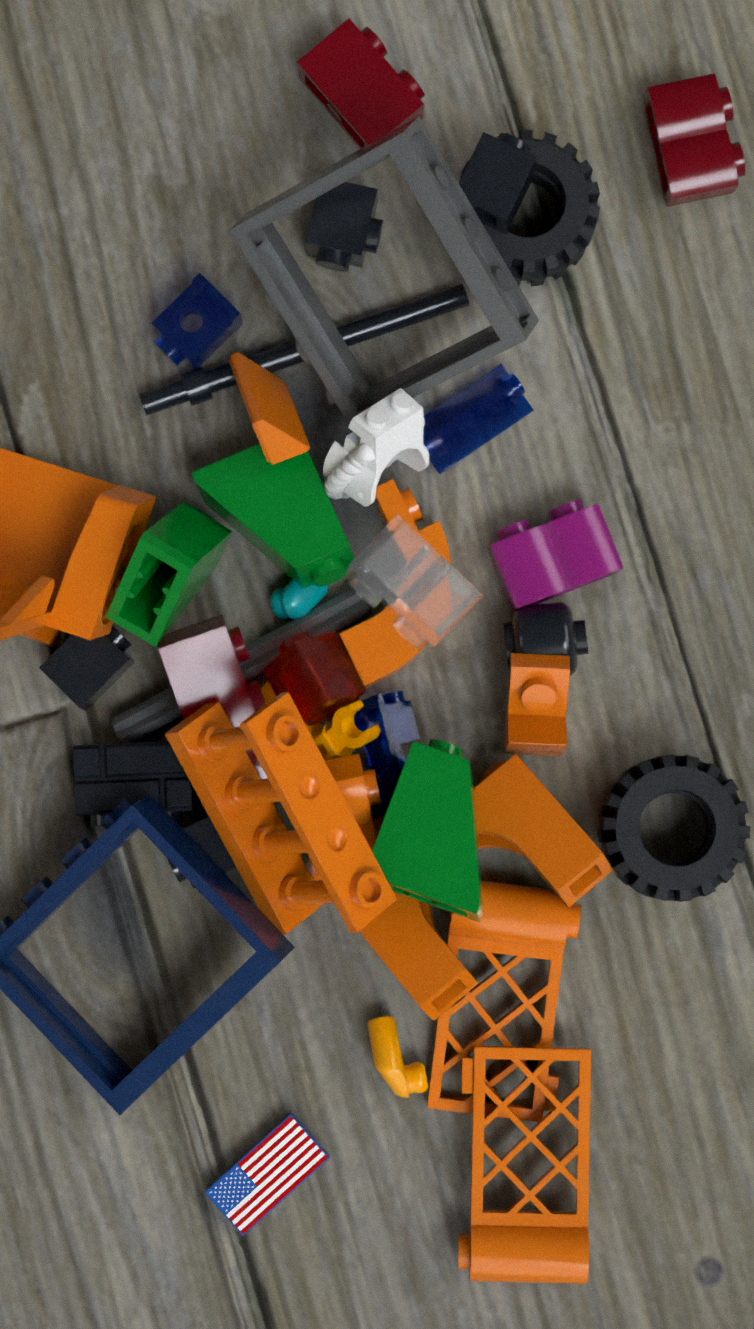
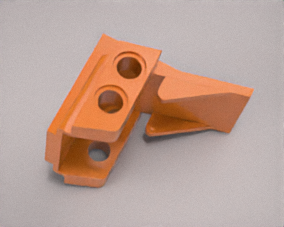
(62, 548)

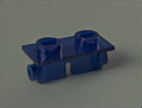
(474, 417)
(385, 752)

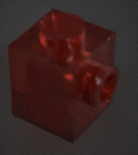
(315, 675)

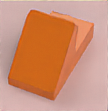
(537, 705)

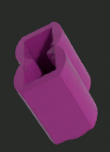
(554, 556)

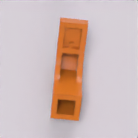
(374, 644)

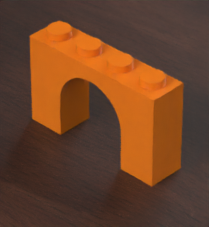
(511, 815)

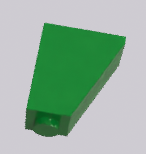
(279, 512)
(167, 572)
(431, 832)

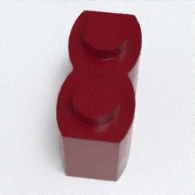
(692, 139)

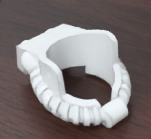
(379, 437)

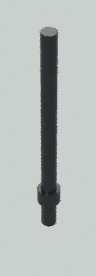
(198, 385)

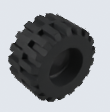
(577, 201)
(723, 818)

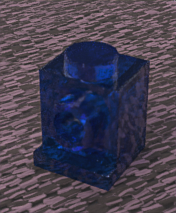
(218, 324)

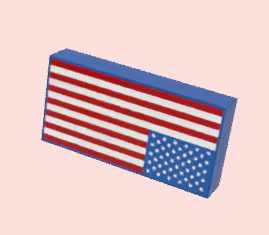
(267, 1174)

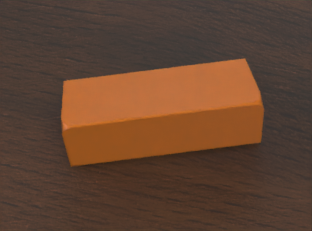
(269, 410)

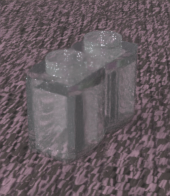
(413, 584)

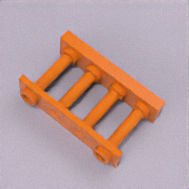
(252, 828)

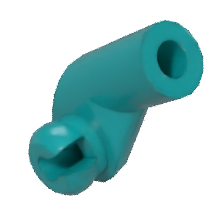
(295, 601)

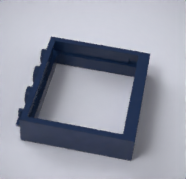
(62, 1023)

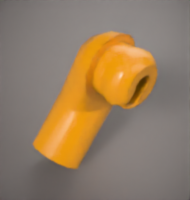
(389, 1061)

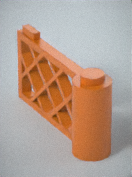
(519, 924)
(513, 1241)

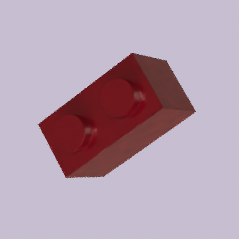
(359, 85)

